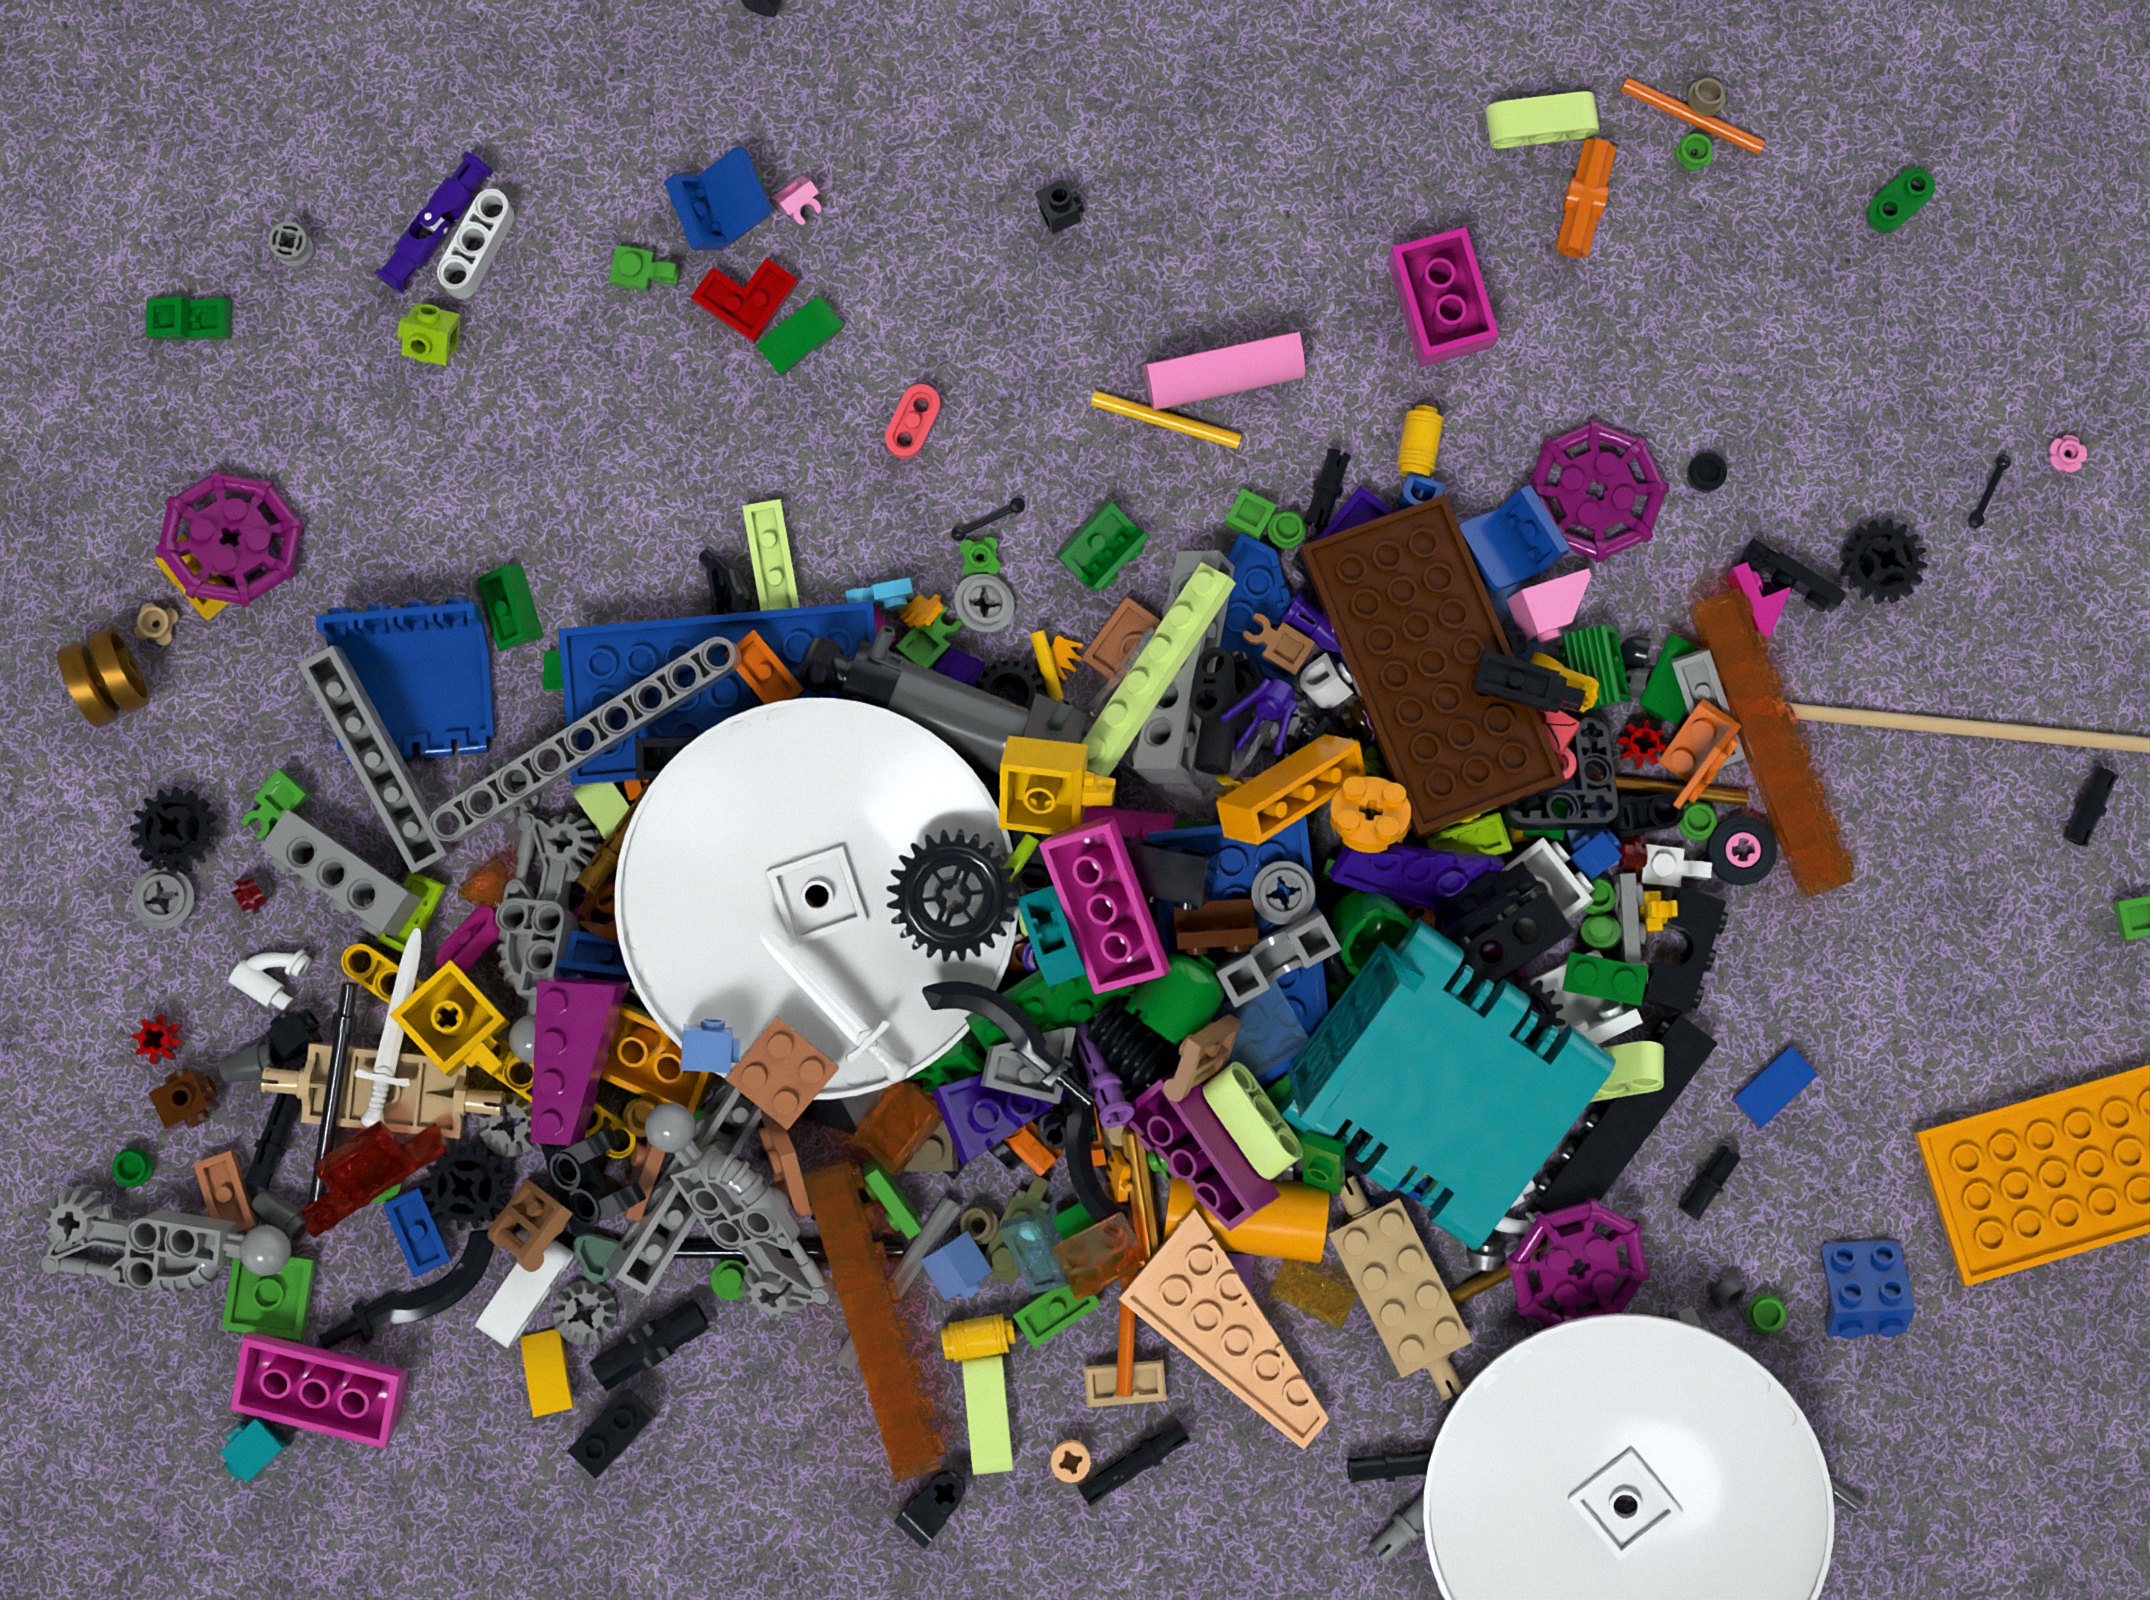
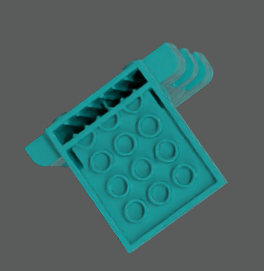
(1443, 1082)

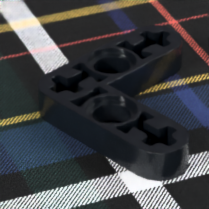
(1586, 791)

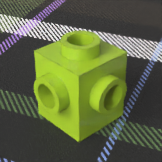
(429, 334)

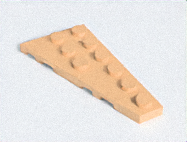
(1210, 1315)

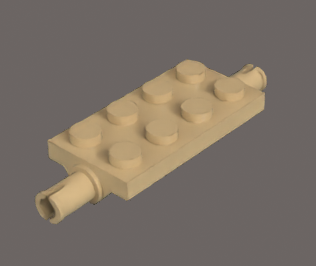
(407, 1109)
(1400, 1288)

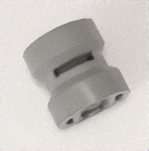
(297, 251)

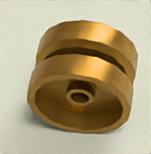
(103, 677)

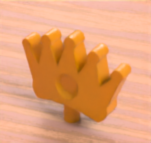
(921, 611)
(1060, 652)
(1119, 1176)

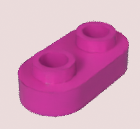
(470, 940)

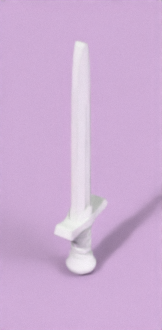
(836, 1009)
(392, 1034)

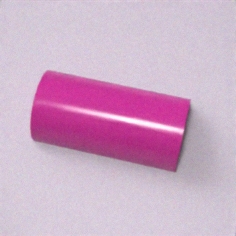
(1104, 905)
(318, 1389)

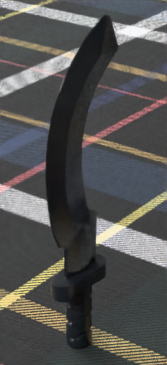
(1015, 1026)
(1079, 1155)
(421, 1303)

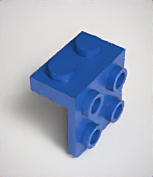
(719, 202)
(1514, 541)
(1866, 1289)

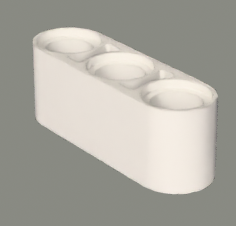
(475, 226)
(522, 1296)

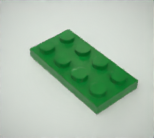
(1048, 1007)

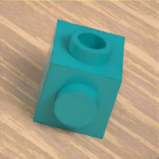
(253, 1449)

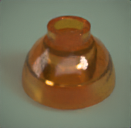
(485, 885)

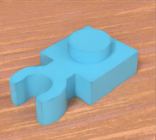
(890, 594)

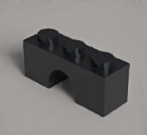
(1698, 922)

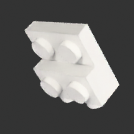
(1549, 868)

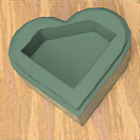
(594, 1253)

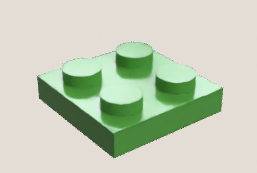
(270, 1303)

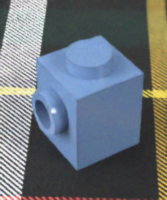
(709, 1047)
(957, 1267)

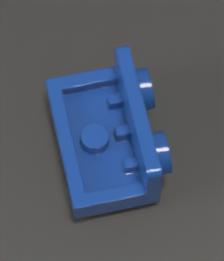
(593, 959)

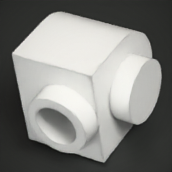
(1326, 682)

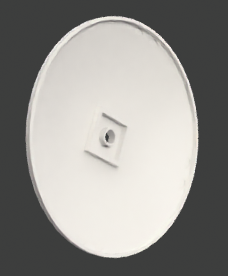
(757, 819)
(1640, 1409)

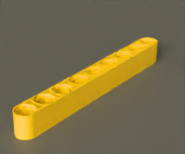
(376, 981)

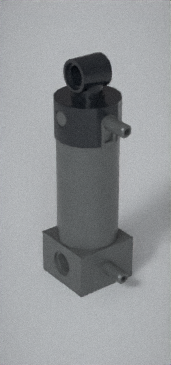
(955, 712)

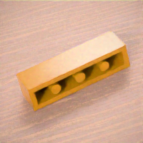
(1289, 789)

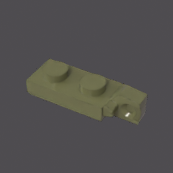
(1020, 1205)

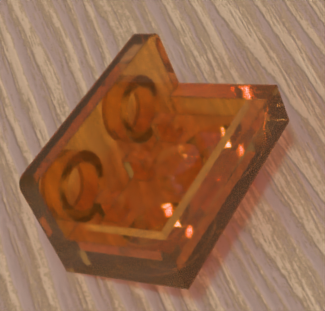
(898, 1126)
(1099, 1256)

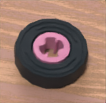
(1755, 865)

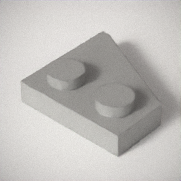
(1010, 1075)

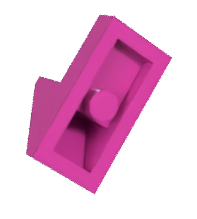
(1766, 608)

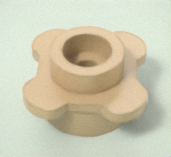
(150, 614)

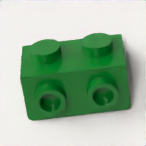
(1102, 547)

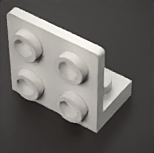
(1590, 1015)

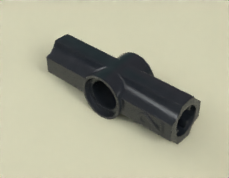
(649, 1344)

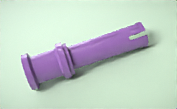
(1102, 1081)

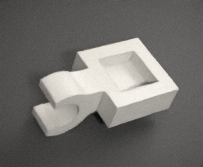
(1667, 867)

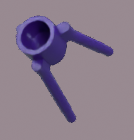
(1274, 700)

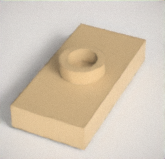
(1147, 1384)

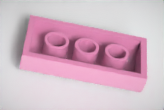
(1224, 371)

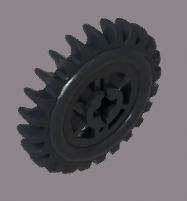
(937, 932)

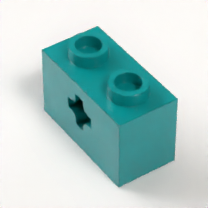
(1050, 936)

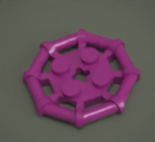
(1605, 470)
(229, 516)
(1574, 1243)

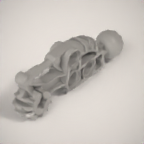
(533, 941)
(740, 1216)
(82, 1220)

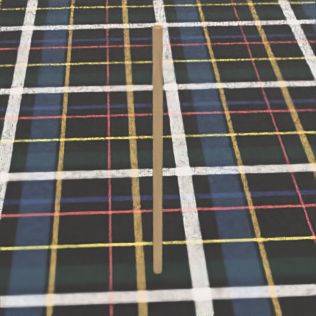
(1971, 728)

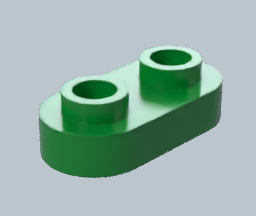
(1901, 199)

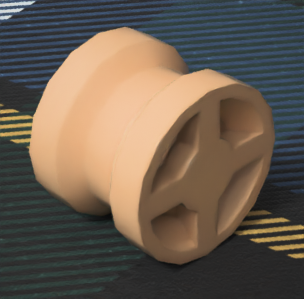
(1068, 1454)

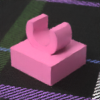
(795, 196)

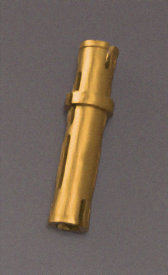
(608, 853)

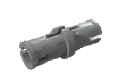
(1400, 1531)

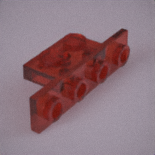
(367, 1169)

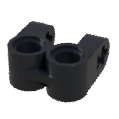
(593, 1194)

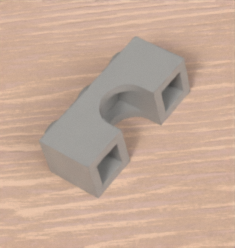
(1288, 948)

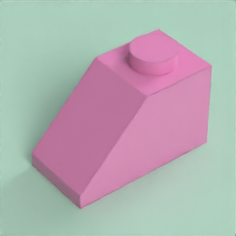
(1548, 606)

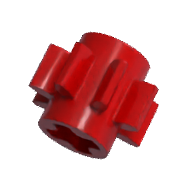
(1650, 738)
(147, 1038)

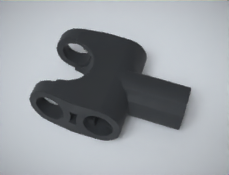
(1209, 700)

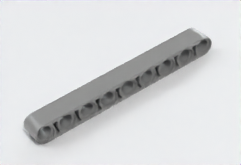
(566, 741)

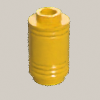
(1420, 441)
(977, 1337)

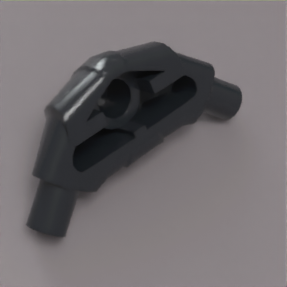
(727, 585)

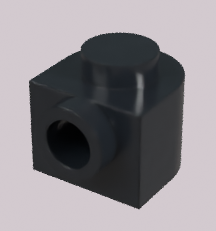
(1059, 206)
(293, 1033)

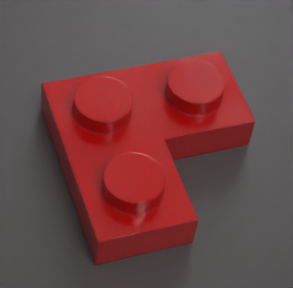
(746, 308)

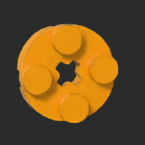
(1375, 794)

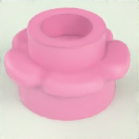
(2062, 462)

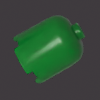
(1362, 922)
(1180, 1000)

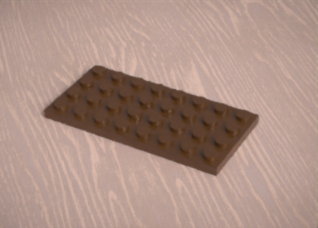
(1412, 638)

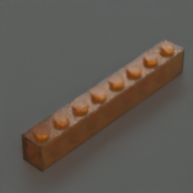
(1771, 744)
(873, 1319)

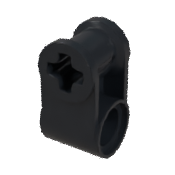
(1638, 818)
(927, 1511)

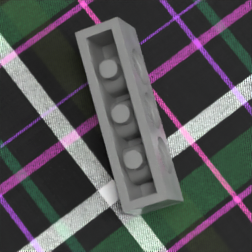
(392, 900)

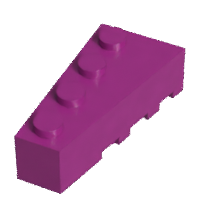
(570, 1052)
(1201, 1153)

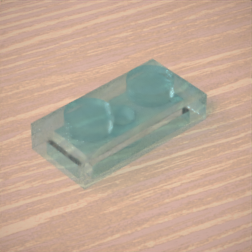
(1033, 1253)

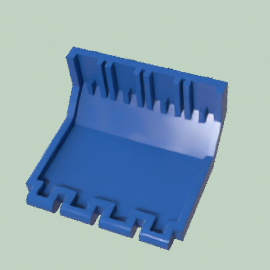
(422, 672)

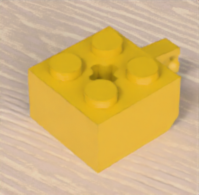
(1048, 785)
(465, 1042)

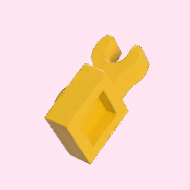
(1655, 911)

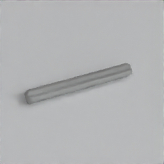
(910, 1263)

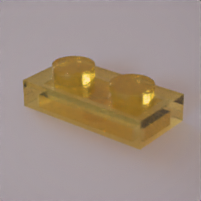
(1313, 1293)

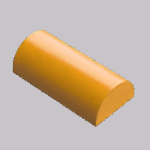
(650, 1062)
(1286, 1228)

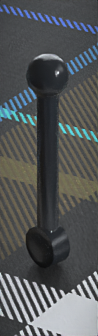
(1016, 506)
(1977, 519)

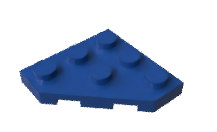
(1257, 590)

